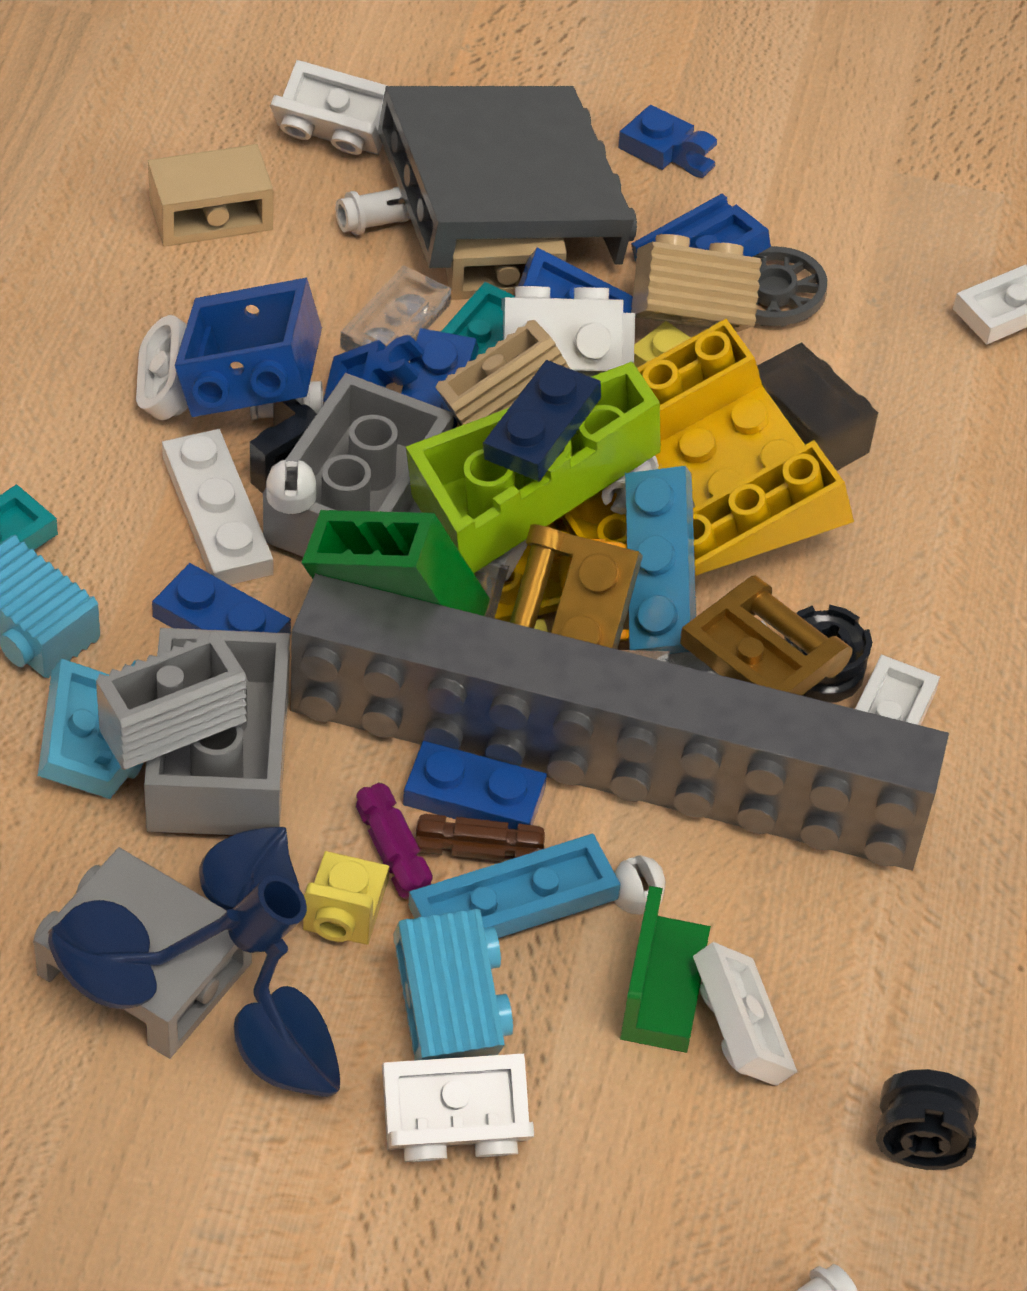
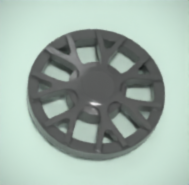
(780, 286)

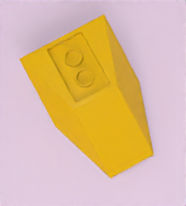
(747, 464)

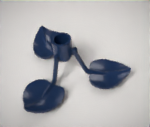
(252, 878)

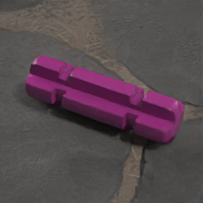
(393, 839)

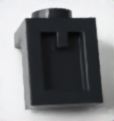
(277, 442)

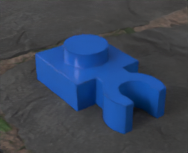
(377, 363)

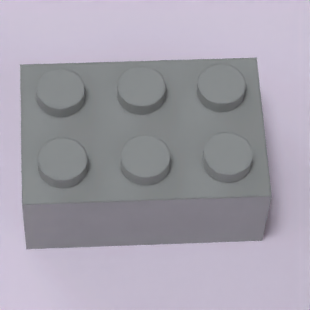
(356, 456)
(235, 775)

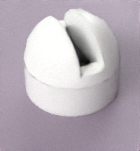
(291, 500)
(631, 894)

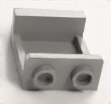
(169, 911)

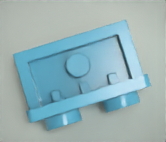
(71, 741)

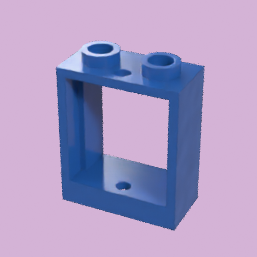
(272, 345)

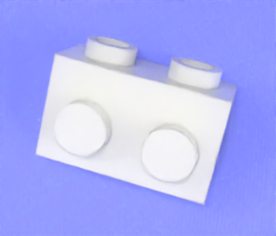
(331, 108)
(584, 328)
(456, 1105)

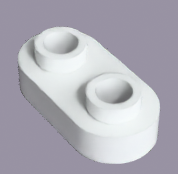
(157, 379)

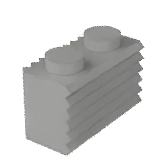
(171, 700)

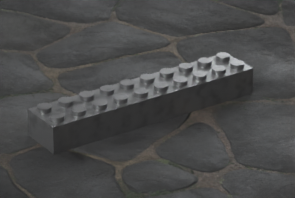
(616, 721)

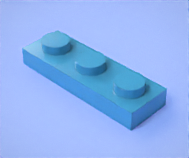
(663, 532)
(526, 888)

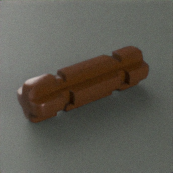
(477, 837)

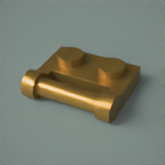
(594, 591)
(747, 650)

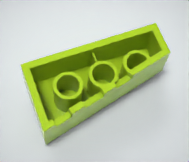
(492, 507)

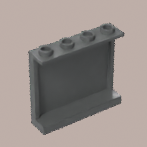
(501, 167)

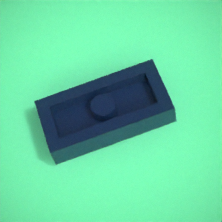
(542, 420)

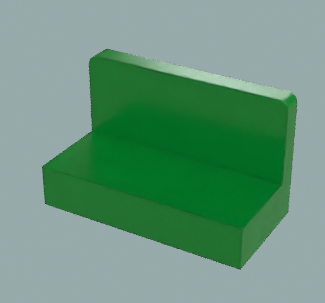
(663, 980)

